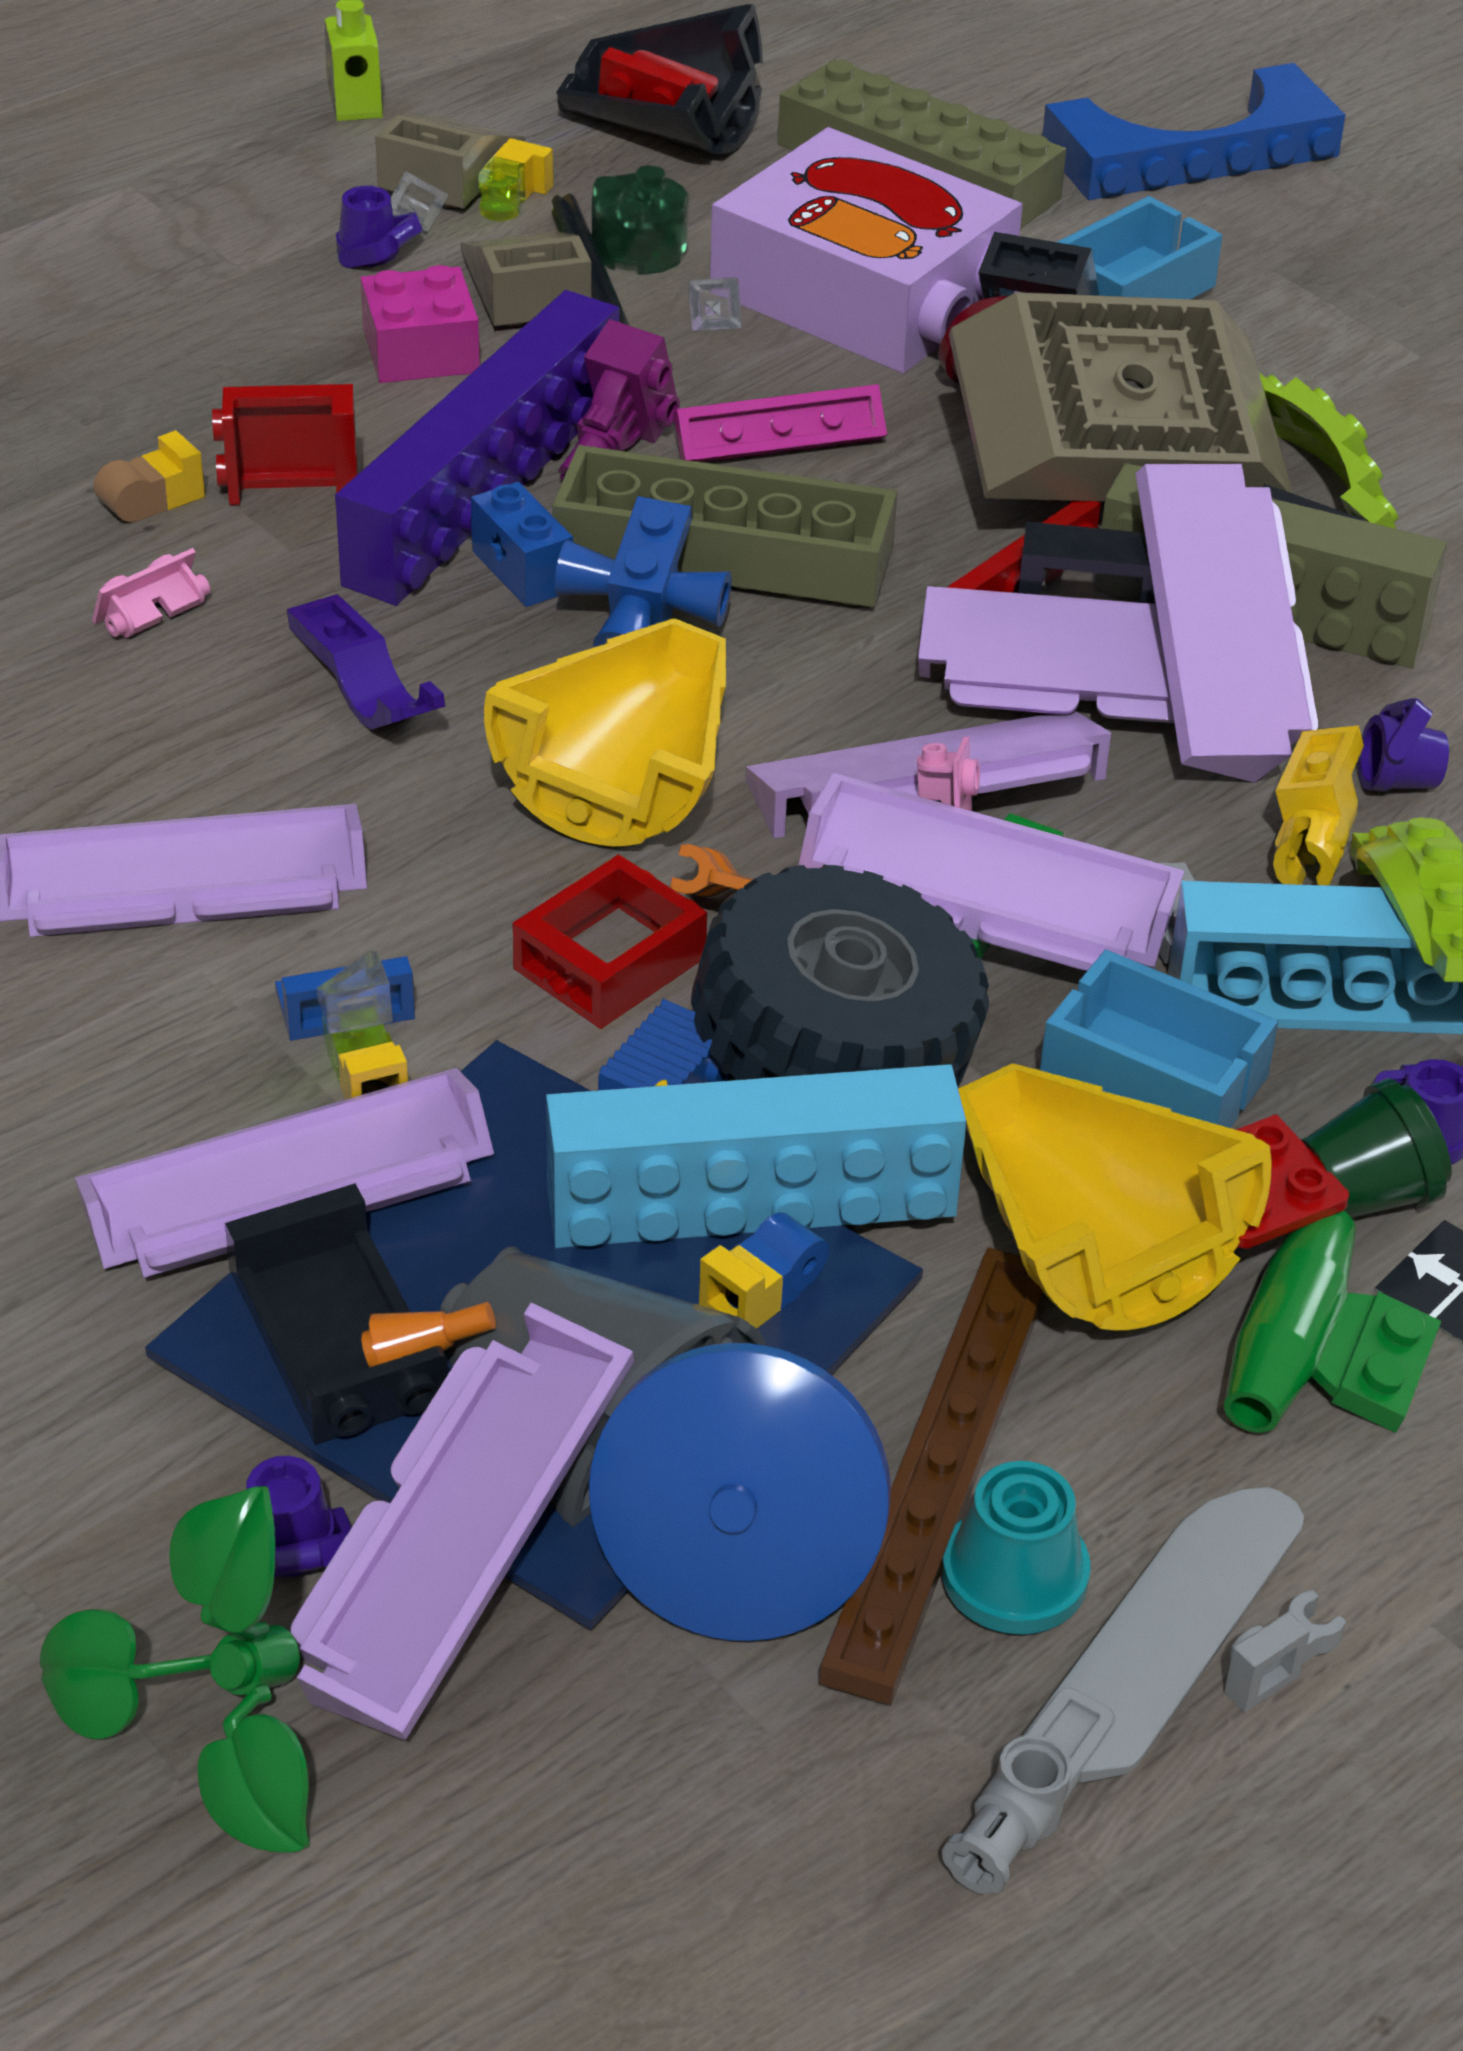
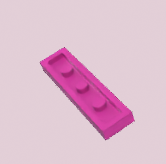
(780, 424)

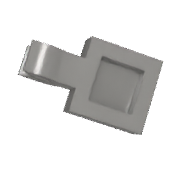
(1274, 1654)

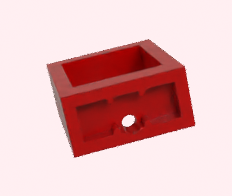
(584, 981)

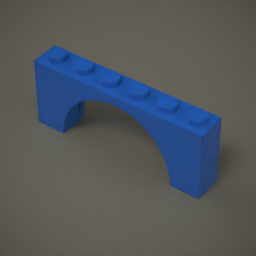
(1113, 157)

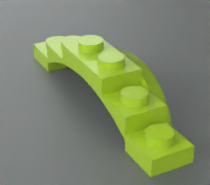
(1314, 424)
(1423, 878)

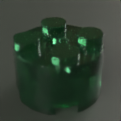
(640, 220)

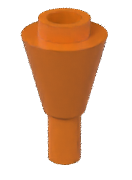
(403, 1334)

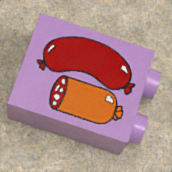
(858, 246)

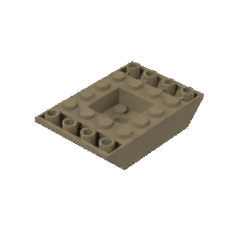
(1062, 422)

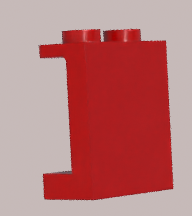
(285, 437)

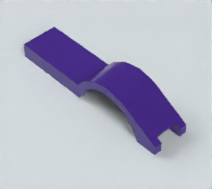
(360, 662)

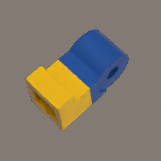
(763, 1270)

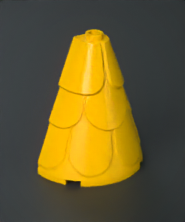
(614, 734)
(1114, 1197)

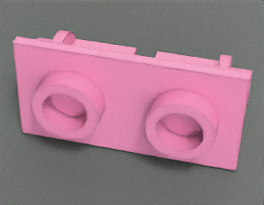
(129, 601)
(948, 775)

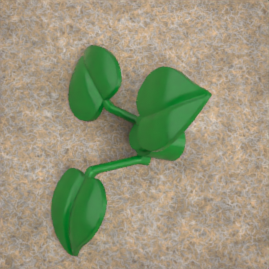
(226, 1562)

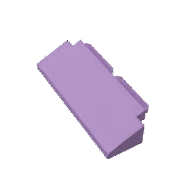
(1225, 618)
(1046, 653)
(1008, 754)
(181, 870)
(997, 876)
(387, 1142)
(467, 1500)

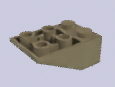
(438, 152)
(526, 273)

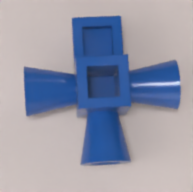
(644, 576)

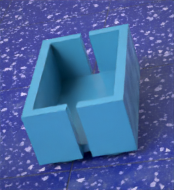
(1139, 253)
(1159, 1041)

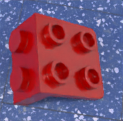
(649, 77)
(1299, 1185)

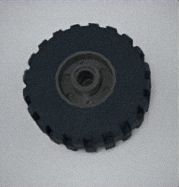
(836, 978)

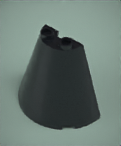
(717, 43)

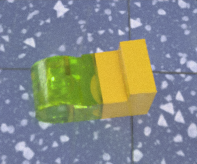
(512, 177)
(364, 1056)

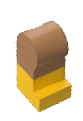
(152, 481)

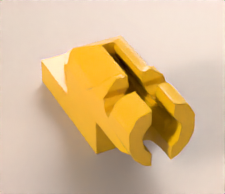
(1317, 803)

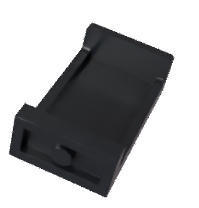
(311, 1292)

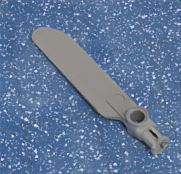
(1128, 1676)

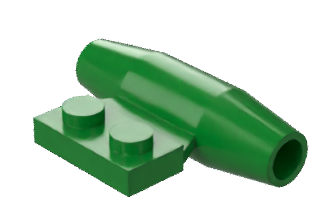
(1307, 1325)

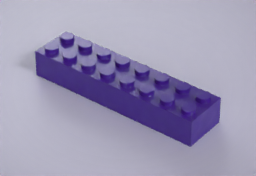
(488, 432)

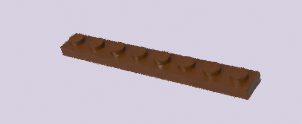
(935, 1481)

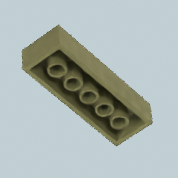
(925, 131)
(759, 525)
(1352, 579)

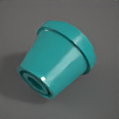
(1018, 1551)

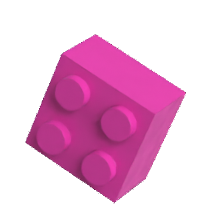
(420, 324)

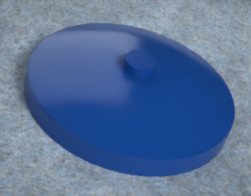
(740, 1492)

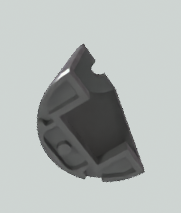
(631, 1316)

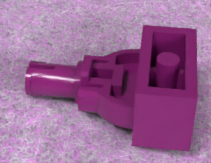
(630, 390)

